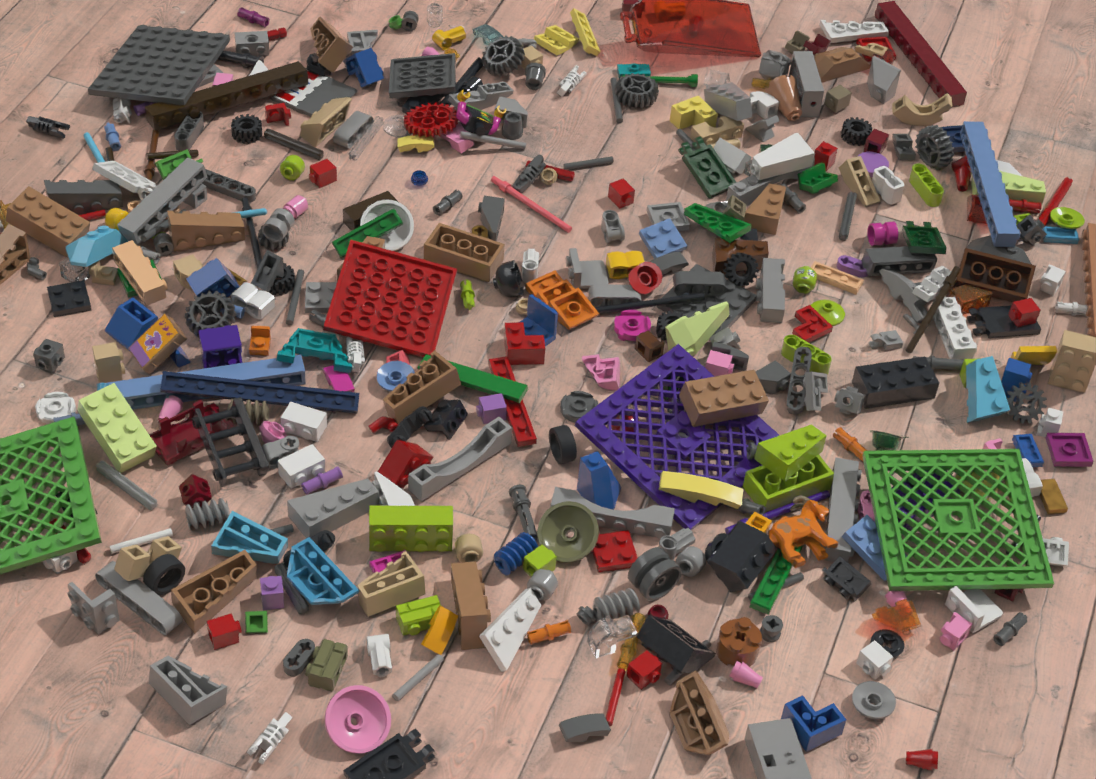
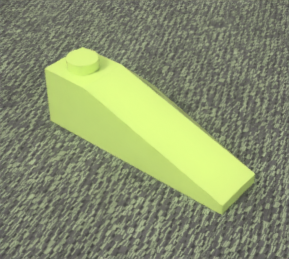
(696, 330)

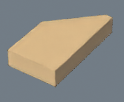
(870, 49)

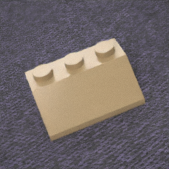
(325, 120)

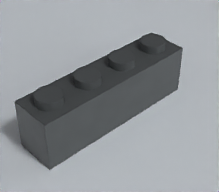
(897, 260)

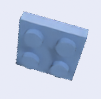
(662, 238)

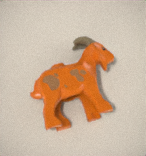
(802, 530)

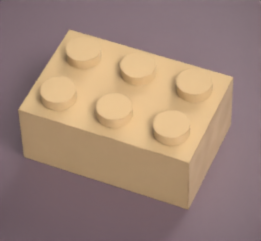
(1073, 362)

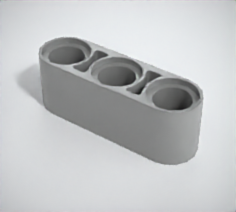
(352, 129)
(612, 294)

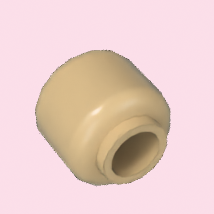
(469, 548)

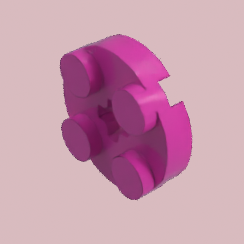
(627, 317)

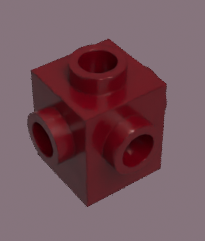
(195, 490)

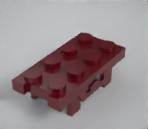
(182, 438)

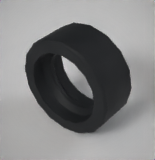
(562, 444)
(158, 568)

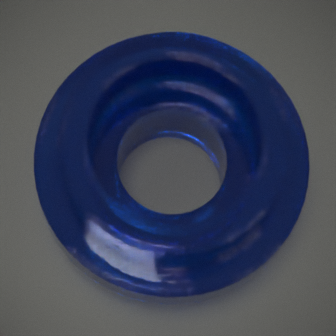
(419, 178)

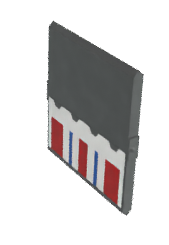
(312, 96)

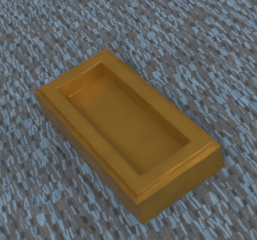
(1052, 497)

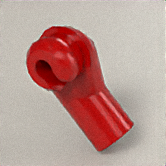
(383, 422)

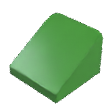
(256, 622)

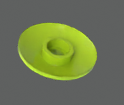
(1067, 217)
(829, 311)

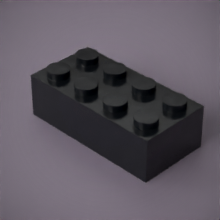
(896, 382)

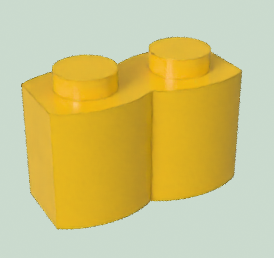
(620, 263)

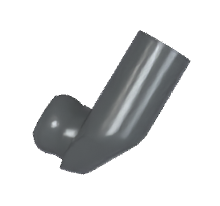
(33, 269)

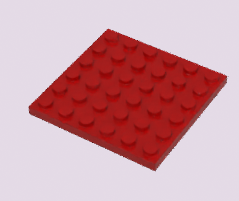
(390, 299)

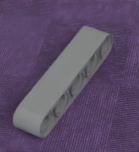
(140, 599)

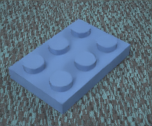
(865, 541)

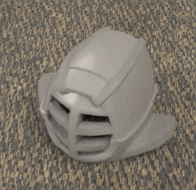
(774, 65)

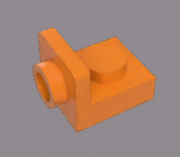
(260, 340)

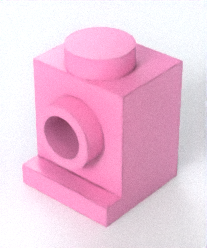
(955, 631)

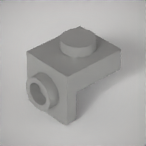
(726, 337)

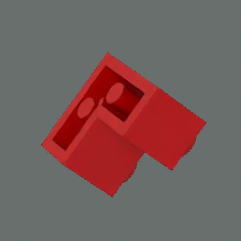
(523, 348)
(402, 460)

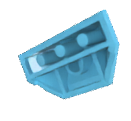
(94, 246)

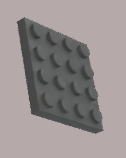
(422, 76)
(737, 297)

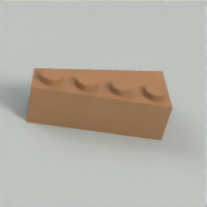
(330, 44)
(470, 603)

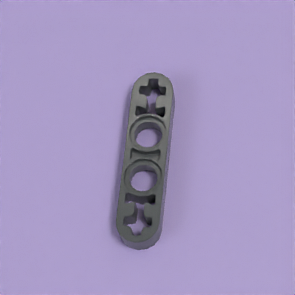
(243, 190)
(798, 380)

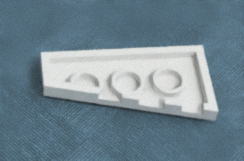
(852, 31)
(508, 630)

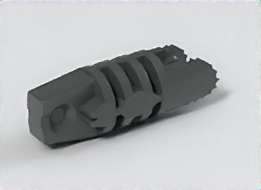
(529, 174)

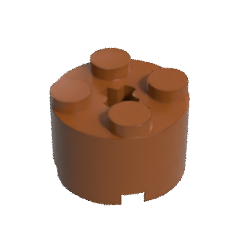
(739, 642)

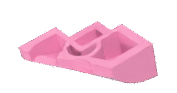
(456, 142)
(604, 371)

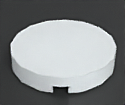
(54, 405)

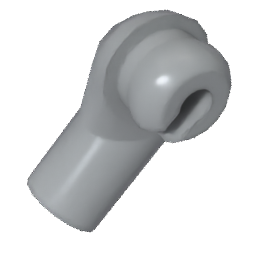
(528, 42)

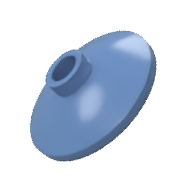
(393, 374)

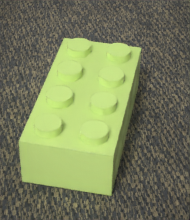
(116, 428)

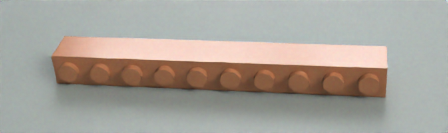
(1089, 257)

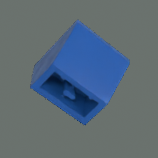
(130, 322)

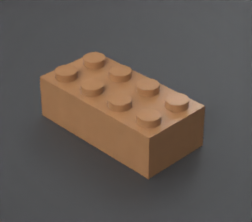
(46, 220)
(464, 251)
(723, 398)

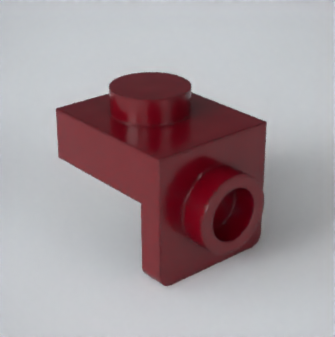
(819, 45)

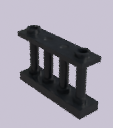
(244, 428)

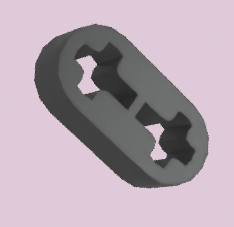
(296, 654)

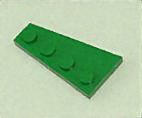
(717, 222)

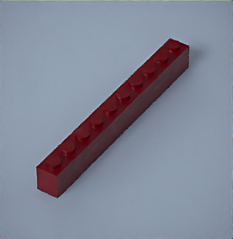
(920, 53)

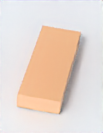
(837, 278)

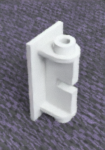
(121, 110)

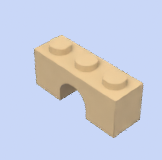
(727, 129)
(134, 560)

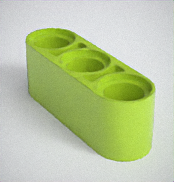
(926, 185)
(820, 360)

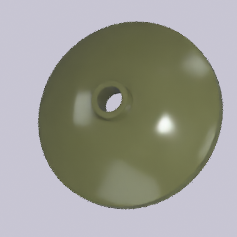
(567, 518)

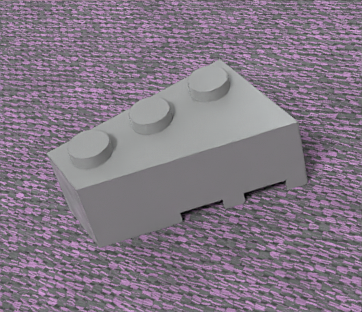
(771, 291)
(185, 690)

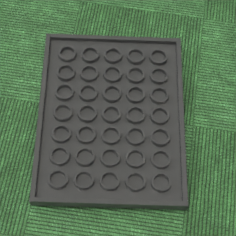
(160, 65)

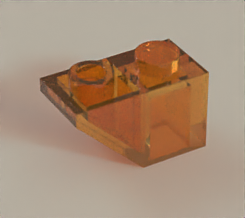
(971, 297)
(900, 617)

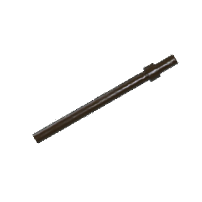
(948, 283)

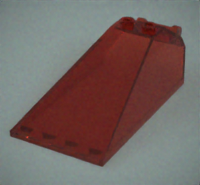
(692, 27)

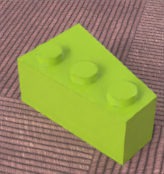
(790, 451)

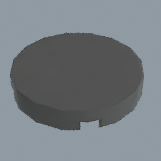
(577, 405)

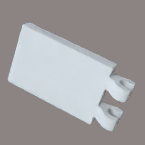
(125, 177)

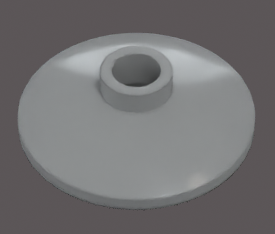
(874, 693)

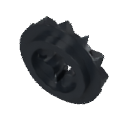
(889, 637)

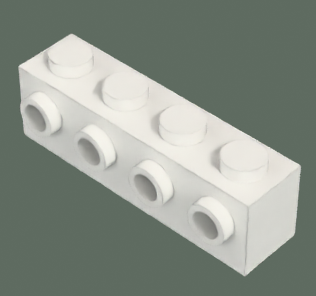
(953, 330)

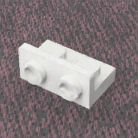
(1057, 551)

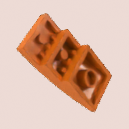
(560, 295)

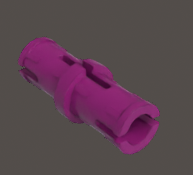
(253, 17)

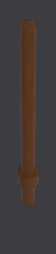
(149, 170)

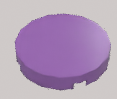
(873, 160)

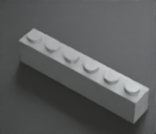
(163, 198)
(842, 506)

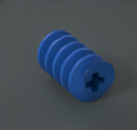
(513, 554)

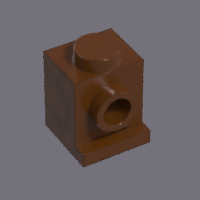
(649, 346)

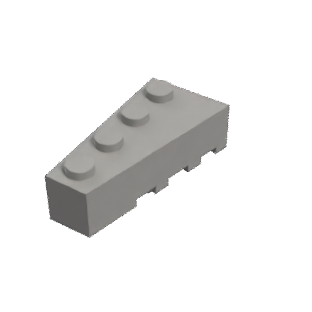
(729, 101)
(332, 507)

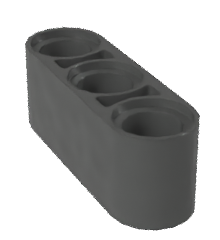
(188, 132)
(699, 282)

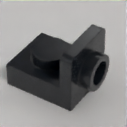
(315, 67)

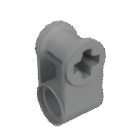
(612, 226)
(279, 449)

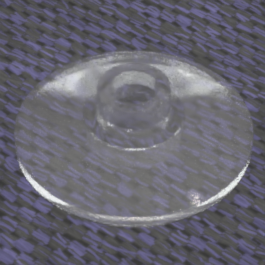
(395, 126)

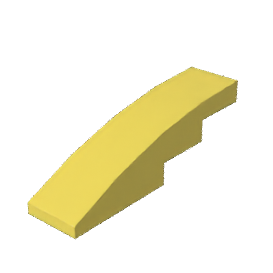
(702, 488)

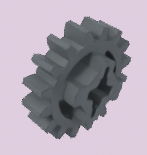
(1015, 409)

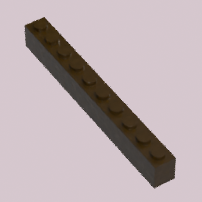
(228, 95)

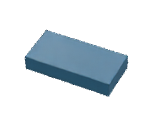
(1060, 235)

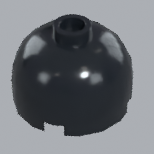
(508, 279)

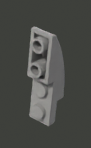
(485, 96)
(902, 289)

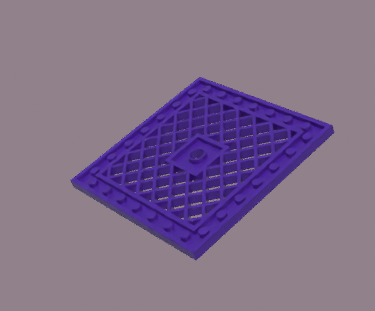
(673, 363)

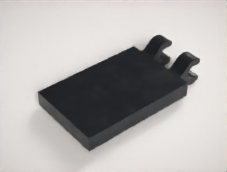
(996, 323)
(393, 759)

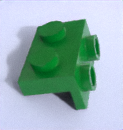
(816, 178)

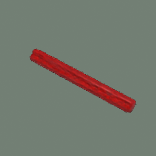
(1055, 200)

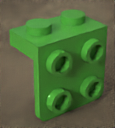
(169, 164)

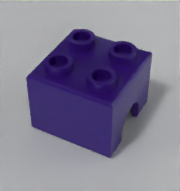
(220, 346)

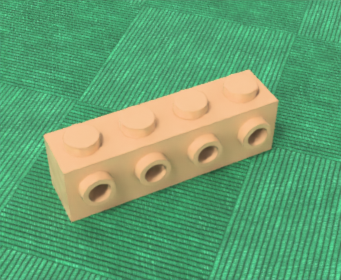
(139, 272)

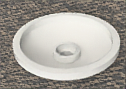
(398, 237)

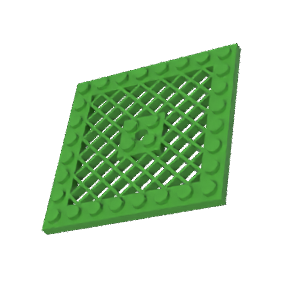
(82, 529)
(905, 575)

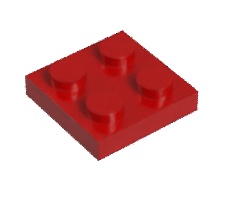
(614, 551)

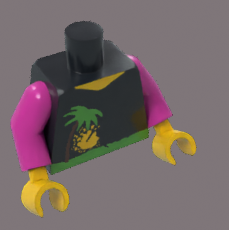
(476, 120)

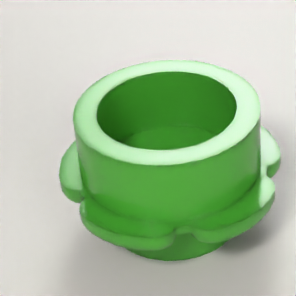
(395, 22)

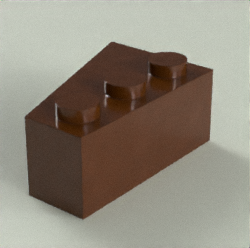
(723, 250)

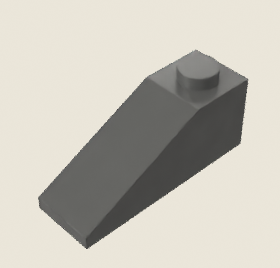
(491, 215)

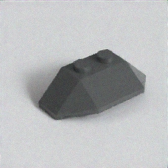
(986, 245)

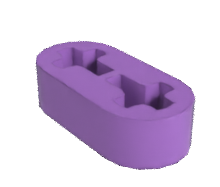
(853, 266)

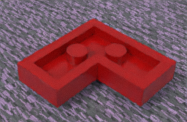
(812, 325)

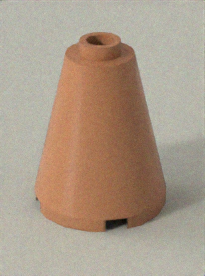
(786, 92)

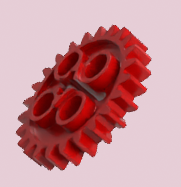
(430, 120)

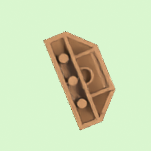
(839, 63)
(698, 717)

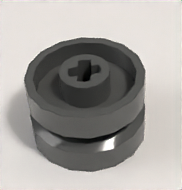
(654, 574)

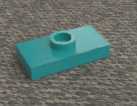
(640, 69)

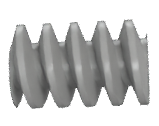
(207, 513)
(616, 604)

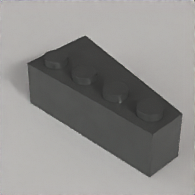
(84, 196)

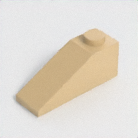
(858, 180)

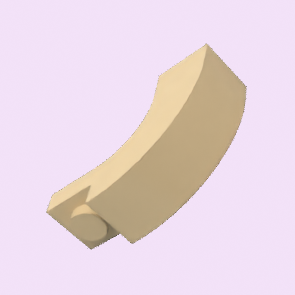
(921, 115)

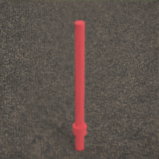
(506, 188)

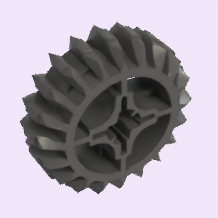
(503, 56)
(636, 90)
(934, 147)
(207, 306)

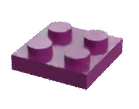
(1069, 450)

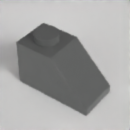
(773, 378)

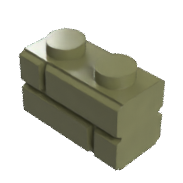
(327, 664)

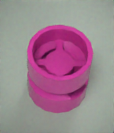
(882, 233)

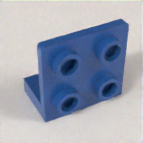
(540, 320)

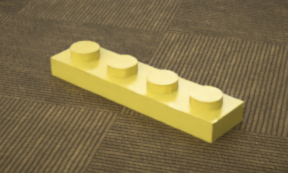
(585, 33)

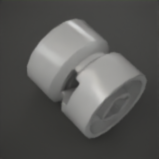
(278, 225)

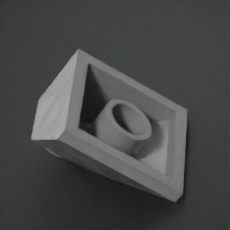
(882, 80)

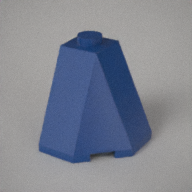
(597, 481)

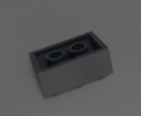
(742, 556)
(674, 644)

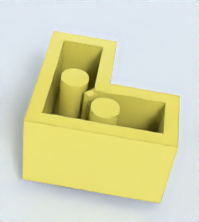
(692, 112)

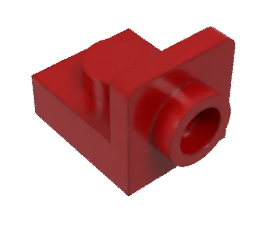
(277, 112)

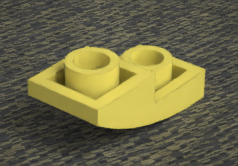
(421, 144)

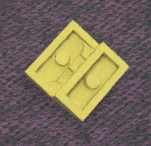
(556, 40)

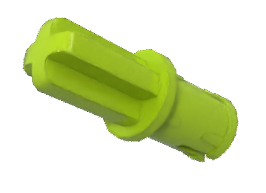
(467, 294)

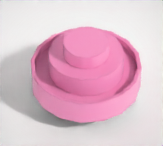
(271, 431)

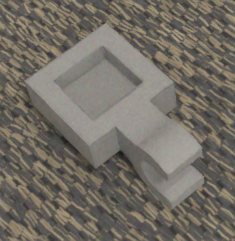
(887, 339)

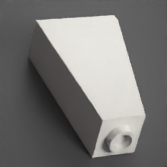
(783, 158)

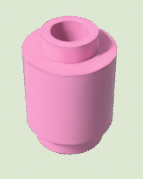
(296, 206)

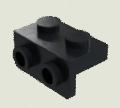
(447, 417)
(846, 578)

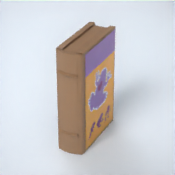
(157, 343)

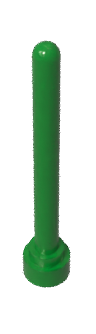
(690, 80)

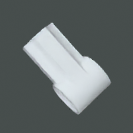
(530, 265)
(379, 650)

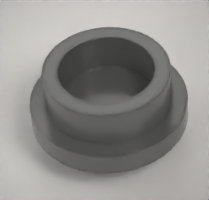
(586, 615)

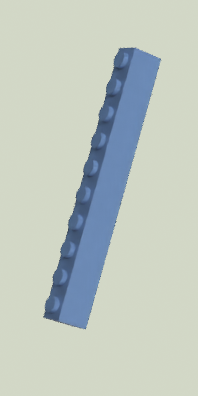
(989, 185)
(146, 392)

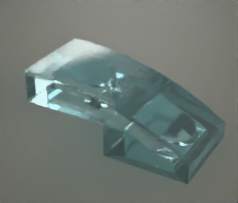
(487, 33)

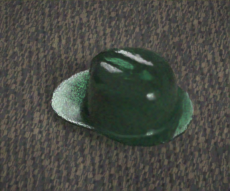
(885, 441)

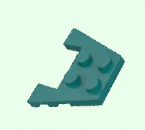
(315, 344)

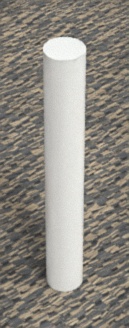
(141, 540)

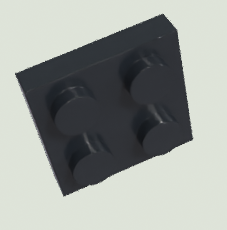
(69, 298)

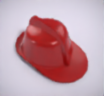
(645, 277)

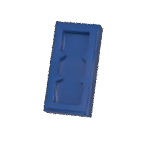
(1028, 449)

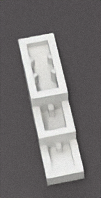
(932, 284)

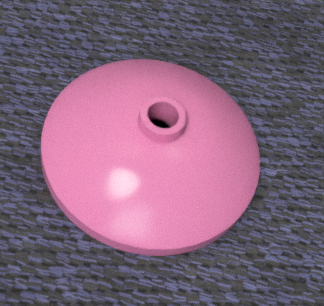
(371, 715)

